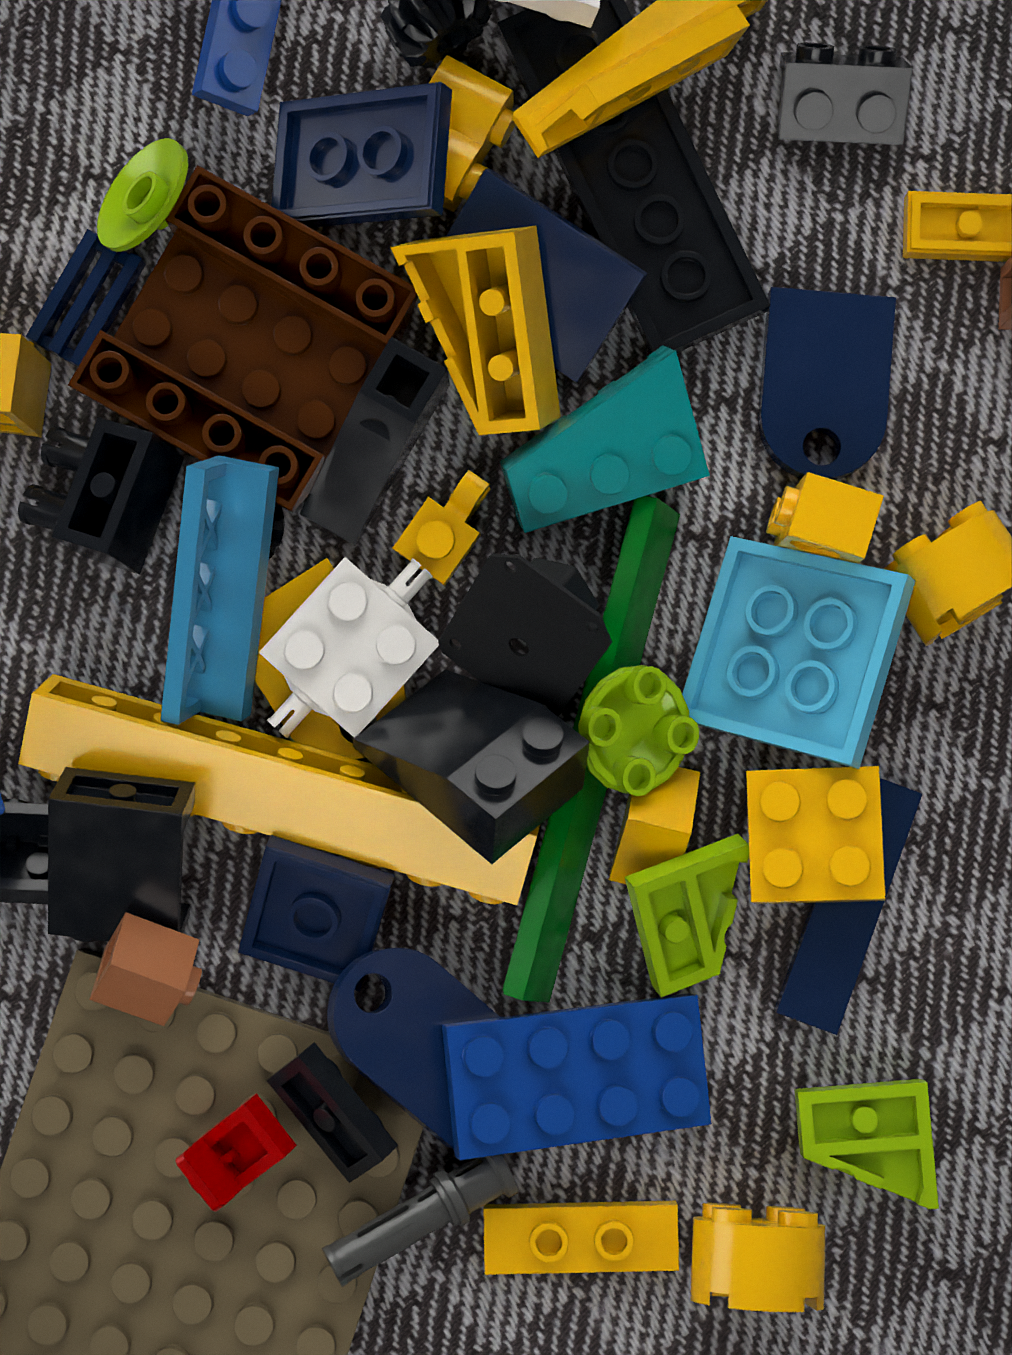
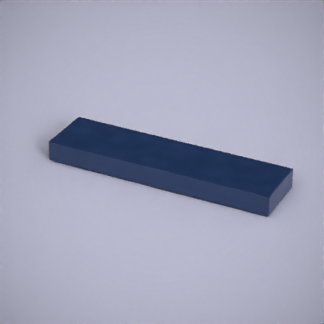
(840, 932)

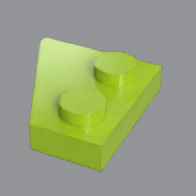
(685, 912)
(873, 1134)

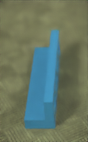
(219, 588)

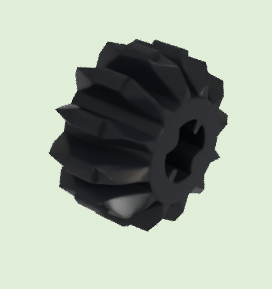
(433, 28)

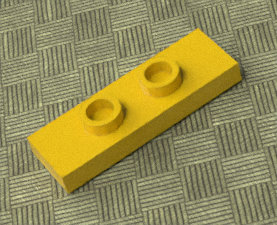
(581, 1237)

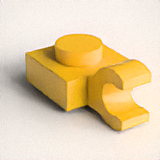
(439, 534)

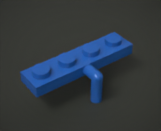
(236, 53)

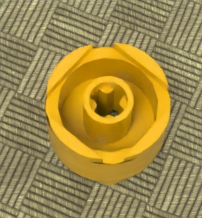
(957, 573)
(758, 1261)

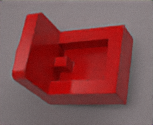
(235, 1152)

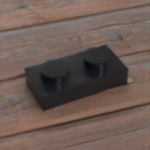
(332, 1112)

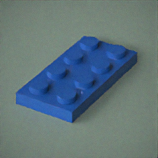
(575, 1075)

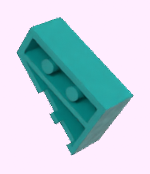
(611, 449)

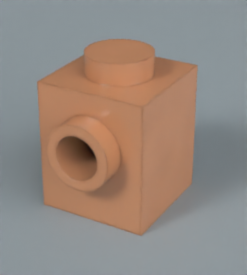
(147, 970)

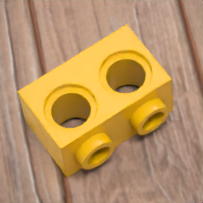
(825, 518)

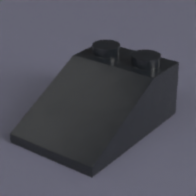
(478, 759)

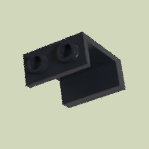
(115, 852)

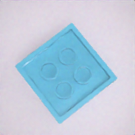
(796, 650)

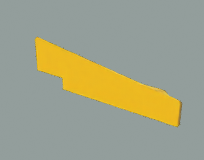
(631, 66)

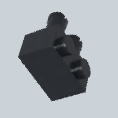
(115, 494)

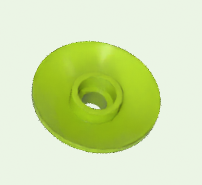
(142, 195)

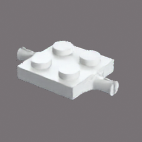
(349, 647)

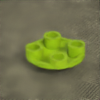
(636, 729)

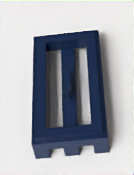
(65, 288)

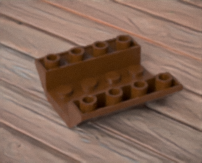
(247, 336)

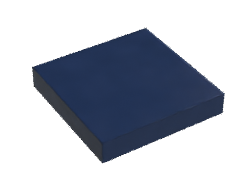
(313, 910)

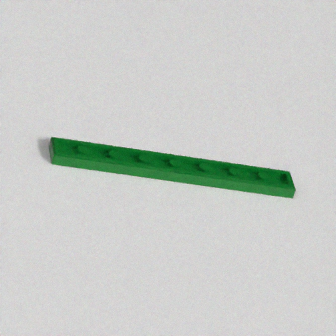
(574, 824)

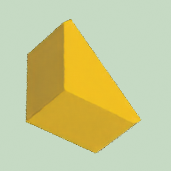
(656, 825)

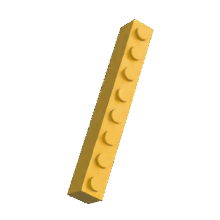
(264, 786)

